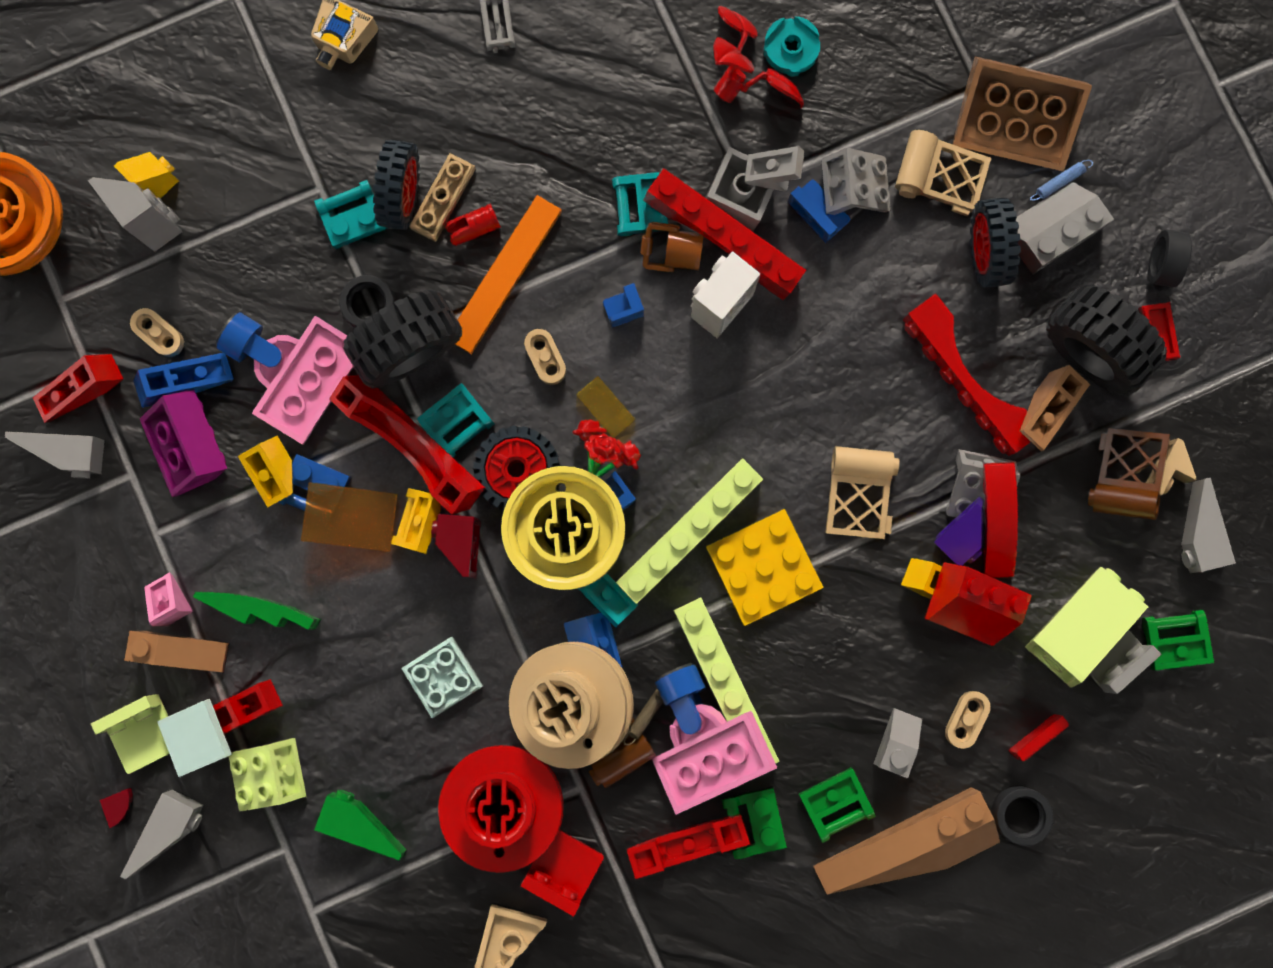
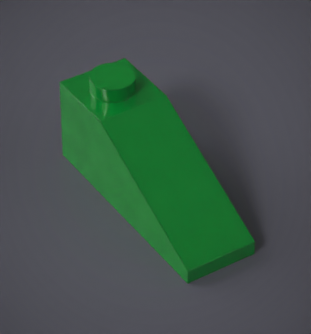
(355, 823)

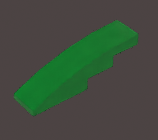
(248, 608)

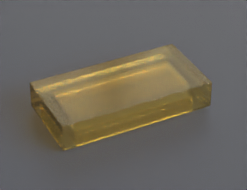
(605, 407)

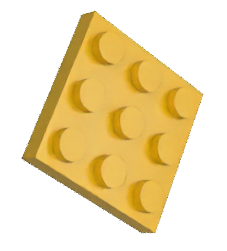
(764, 567)

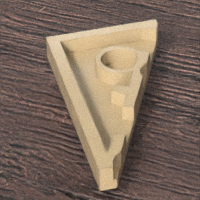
(507, 936)

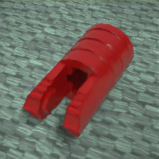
(472, 225)

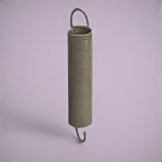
(645, 716)

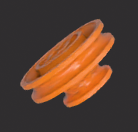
(28, 215)

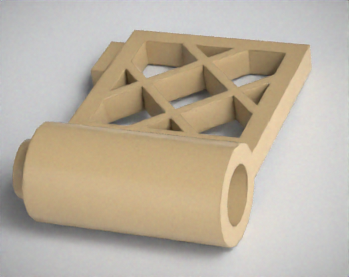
(919, 170)
(867, 468)

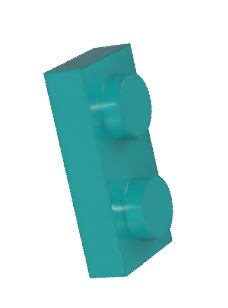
(609, 599)

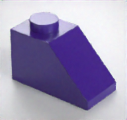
(964, 535)

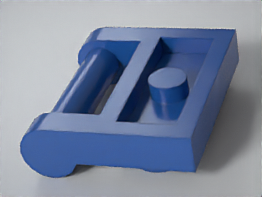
(308, 471)

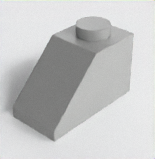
(899, 743)

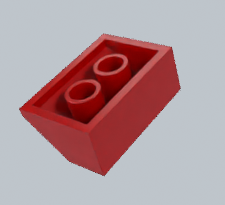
(976, 604)

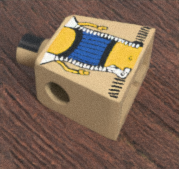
(341, 32)

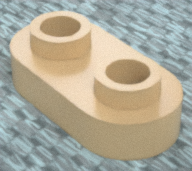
(158, 334)
(545, 357)
(969, 720)

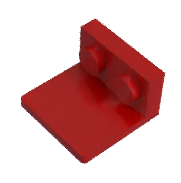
(563, 872)

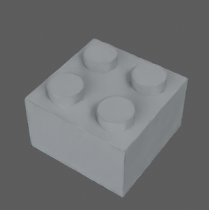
(733, 195)

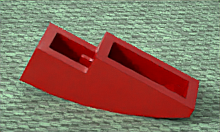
(247, 706)

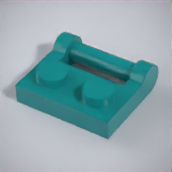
(645, 212)
(351, 224)
(450, 413)

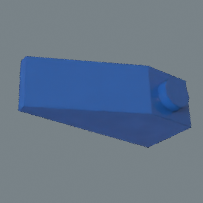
(181, 376)

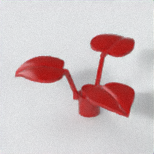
(728, 54)

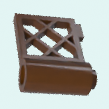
(1124, 496)
(622, 760)

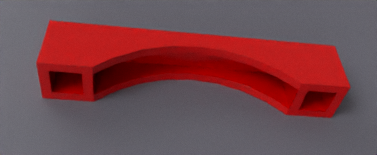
(688, 207)
(934, 329)
(441, 472)

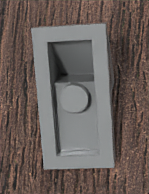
(774, 168)

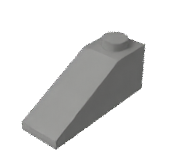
(67, 452)
(1205, 535)
(169, 822)

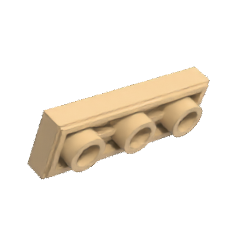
(435, 212)

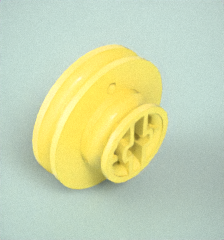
(538, 499)

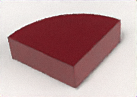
(117, 806)

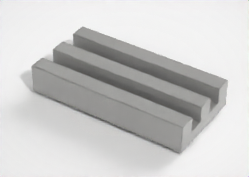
(500, 42)

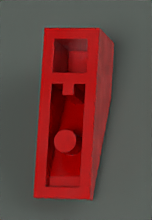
(78, 385)

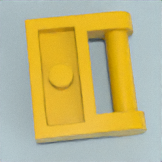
(417, 521)

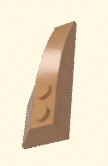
(915, 846)

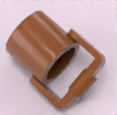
(682, 250)

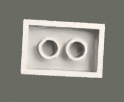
(724, 294)

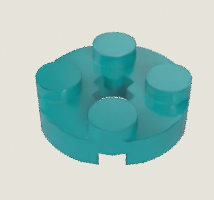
(792, 61)

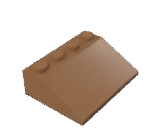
(1020, 113)

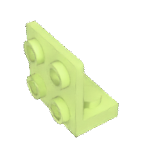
(136, 732)
(267, 775)

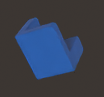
(624, 306)
(621, 490)

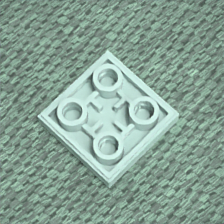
(442, 677)
(194, 737)

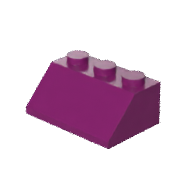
(183, 442)

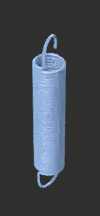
(1061, 180)

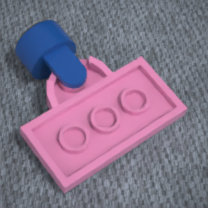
(295, 371)
(708, 750)

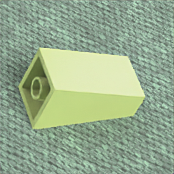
(1087, 626)

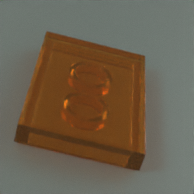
(349, 517)

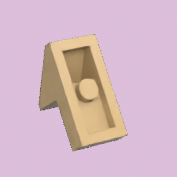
(1177, 466)

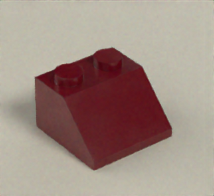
(459, 541)

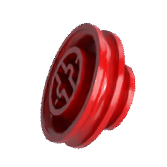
(536, 801)

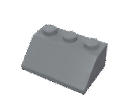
(138, 211)
(1059, 225)

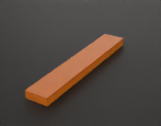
(506, 272)

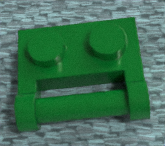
(1180, 650)
(832, 796)
(763, 819)

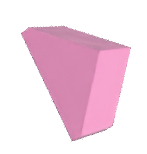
(165, 601)

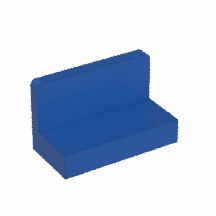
(811, 206)
(594, 631)

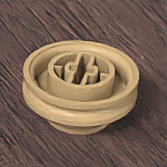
(596, 699)

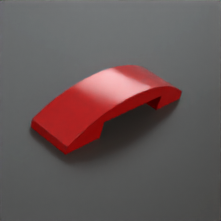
(1000, 519)
(687, 844)

